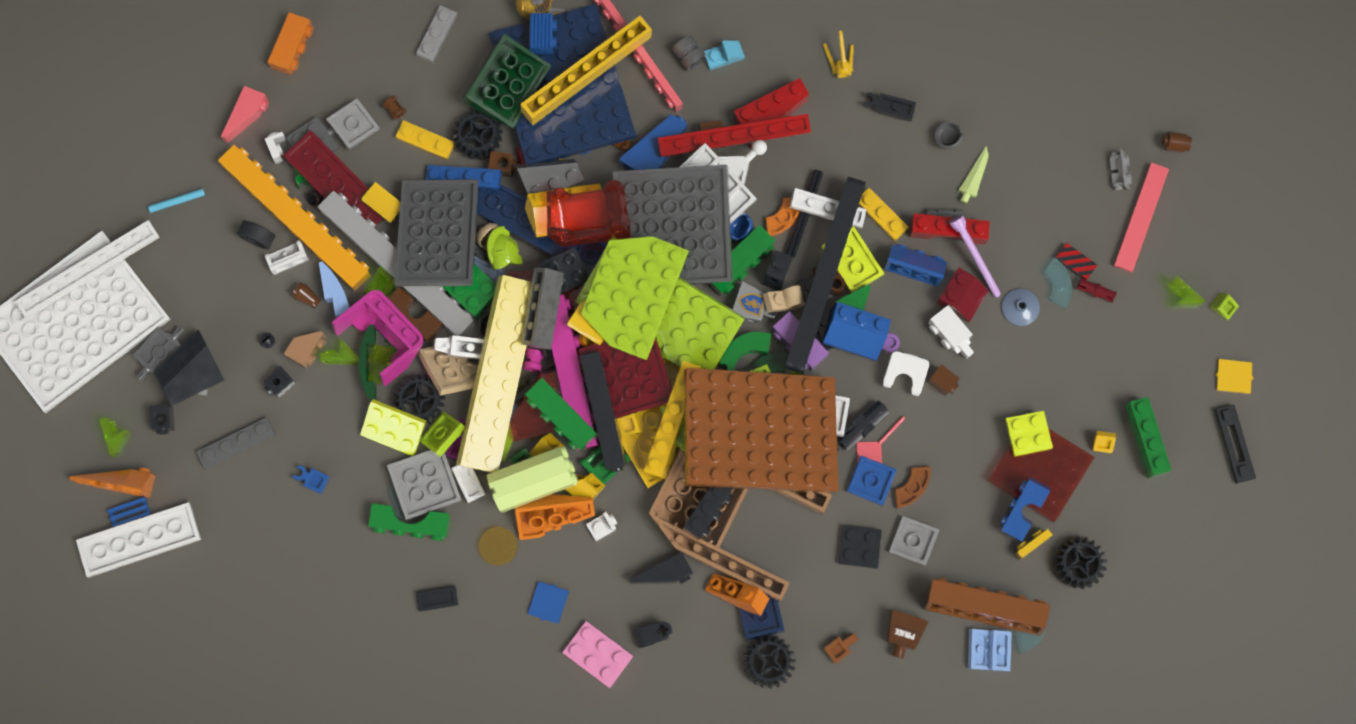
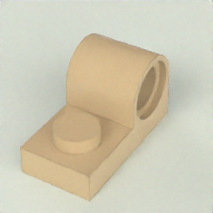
(785, 300)

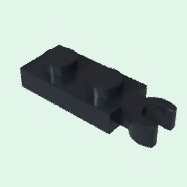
(891, 106)

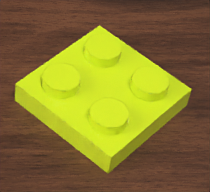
(1028, 433)

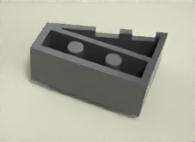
(549, 175)

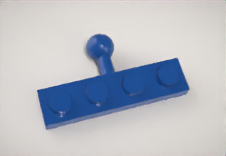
(487, 178)

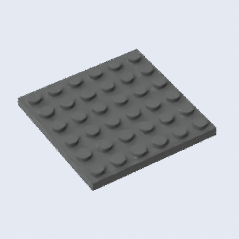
(686, 210)

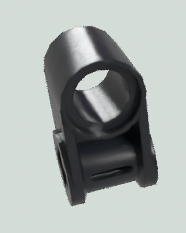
(649, 635)

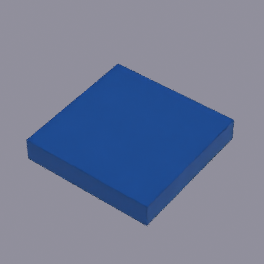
(871, 480)

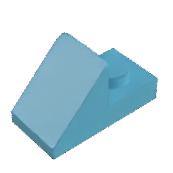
(725, 54)

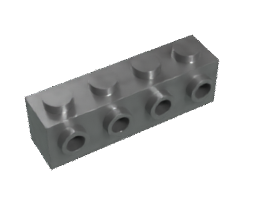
(542, 308)

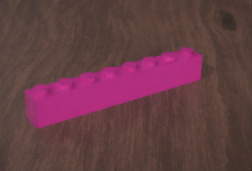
(569, 367)

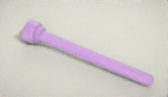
(959, 224)

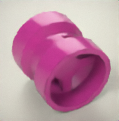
(533, 360)

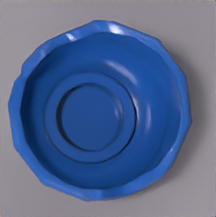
(741, 227)

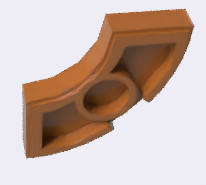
(913, 488)

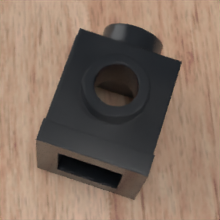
(286, 382)

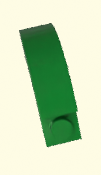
(743, 345)

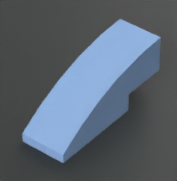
(333, 290)

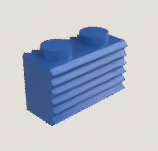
(541, 33)

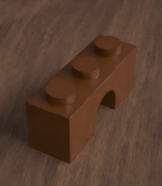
(427, 325)

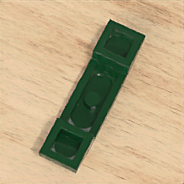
(368, 340)

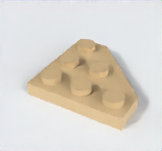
(448, 372)

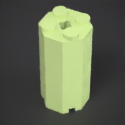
(532, 479)

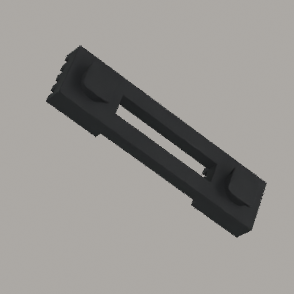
(1244, 470)

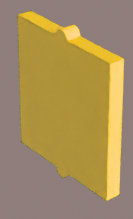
(1234, 376)

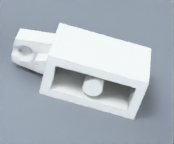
(951, 331)
(459, 346)

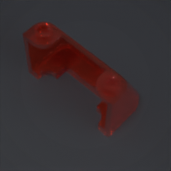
(588, 215)

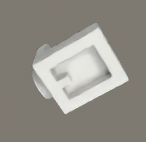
(275, 150)
(602, 526)

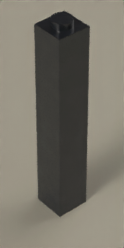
(604, 411)

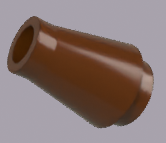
(306, 295)

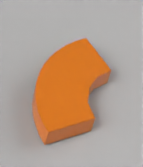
(782, 219)

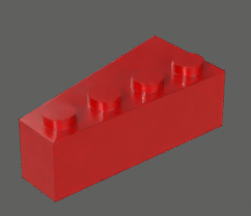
(774, 105)

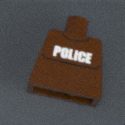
(904, 632)

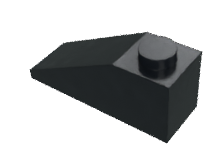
(668, 572)

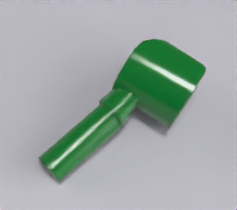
(299, 179)

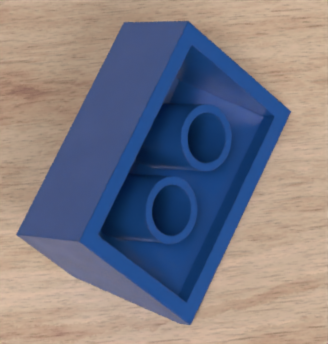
(915, 265)
(856, 331)

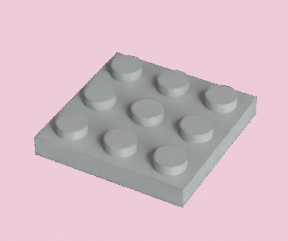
(423, 484)

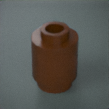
(1177, 142)

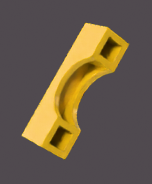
(587, 485)

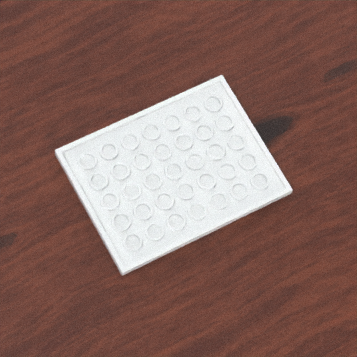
(79, 332)

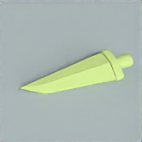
(971, 184)

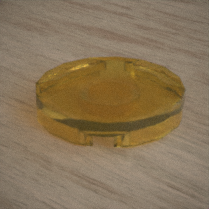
(498, 546)

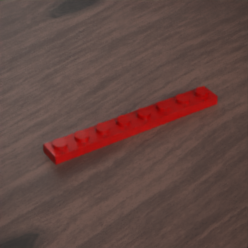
(735, 135)

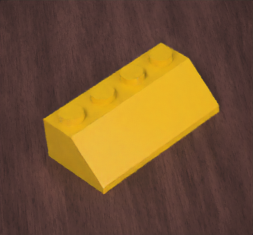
(537, 207)

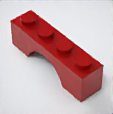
(934, 226)

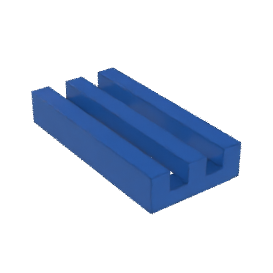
(113, 518)

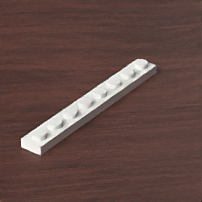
(87, 269)

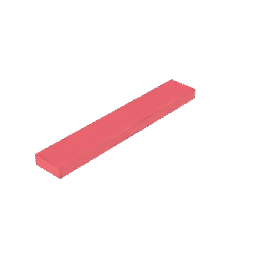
(1141, 217)

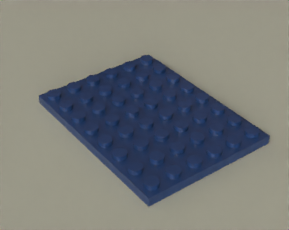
(592, 116)

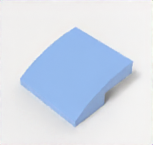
(989, 650)

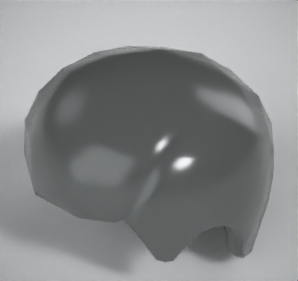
(948, 135)

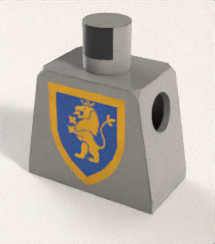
(751, 304)

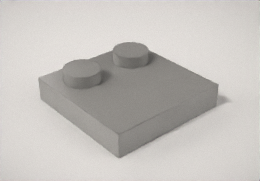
(352, 124)
(914, 541)

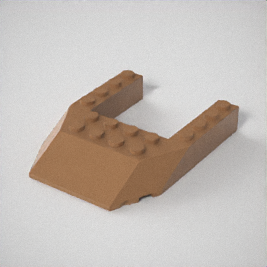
(678, 502)

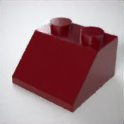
(963, 294)

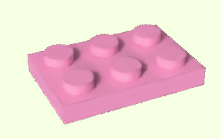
(597, 654)

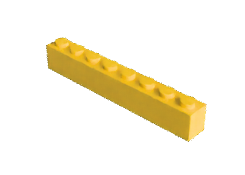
(586, 70)

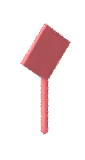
(873, 449)

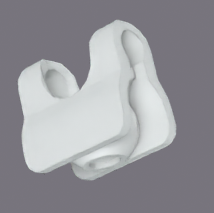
(909, 365)

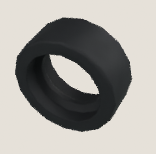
(256, 234)

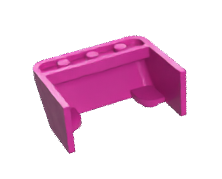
(391, 323)

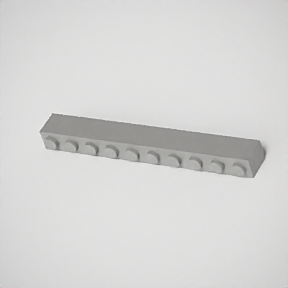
(384, 254)

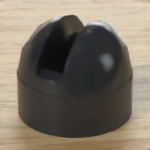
(311, 198)
(268, 343)

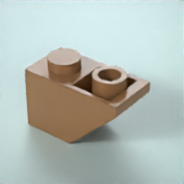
(304, 347)

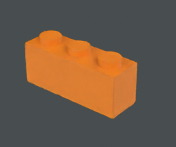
(290, 44)

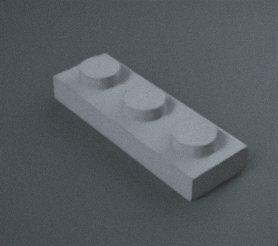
(436, 34)

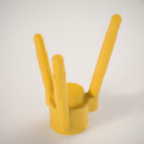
(843, 66)

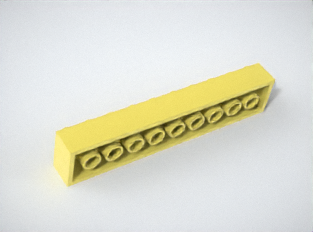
(496, 378)

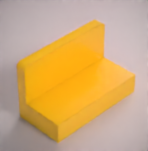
(382, 202)

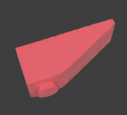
(246, 111)

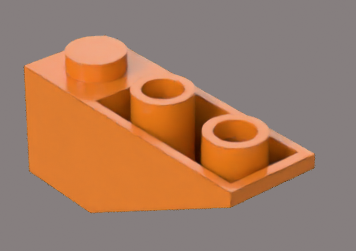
(738, 593)

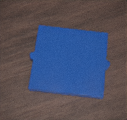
(548, 602)

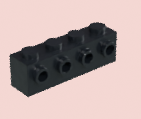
(708, 511)

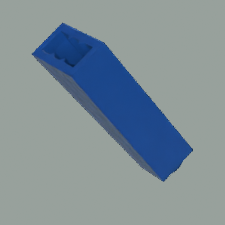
(647, 151)

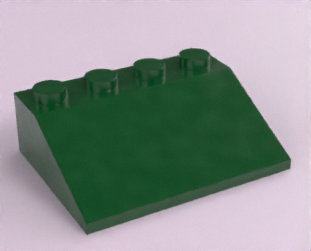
(506, 81)

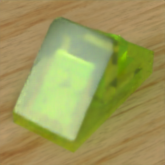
(1188, 296)
(345, 356)
(380, 359)
(115, 441)

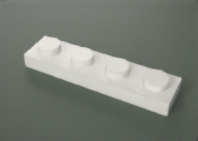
(821, 206)

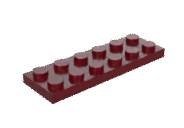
(329, 173)

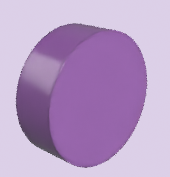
(891, 344)

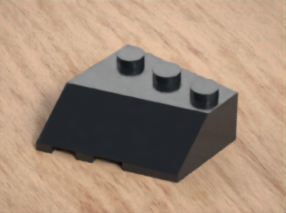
(188, 371)

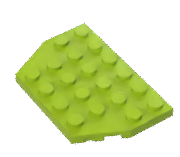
(633, 292)

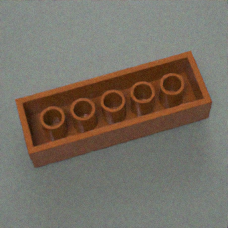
(987, 607)

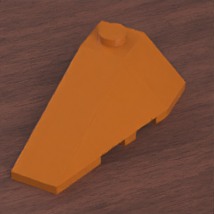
(126, 481)
(551, 513)

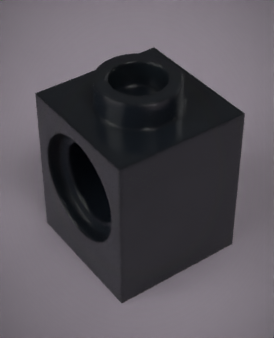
(159, 411)

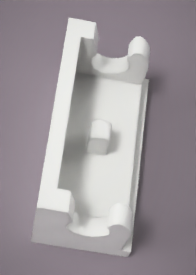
(286, 258)

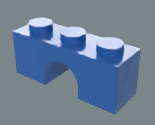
(1031, 493)

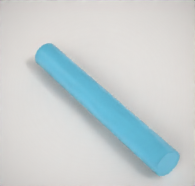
(176, 200)

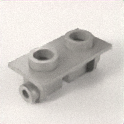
(1120, 163)

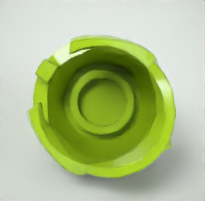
(502, 249)

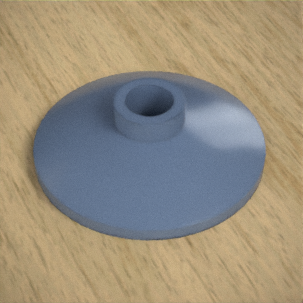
(1014, 313)

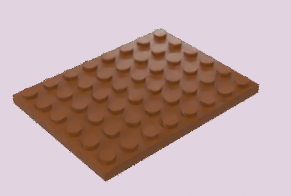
(760, 430)

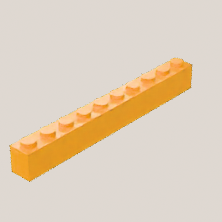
(291, 214)

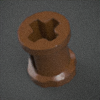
(394, 108)

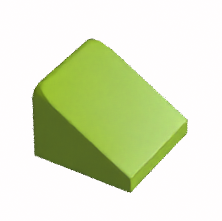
(1224, 305)

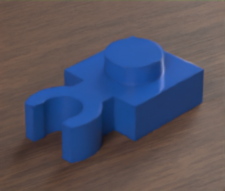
(313, 480)

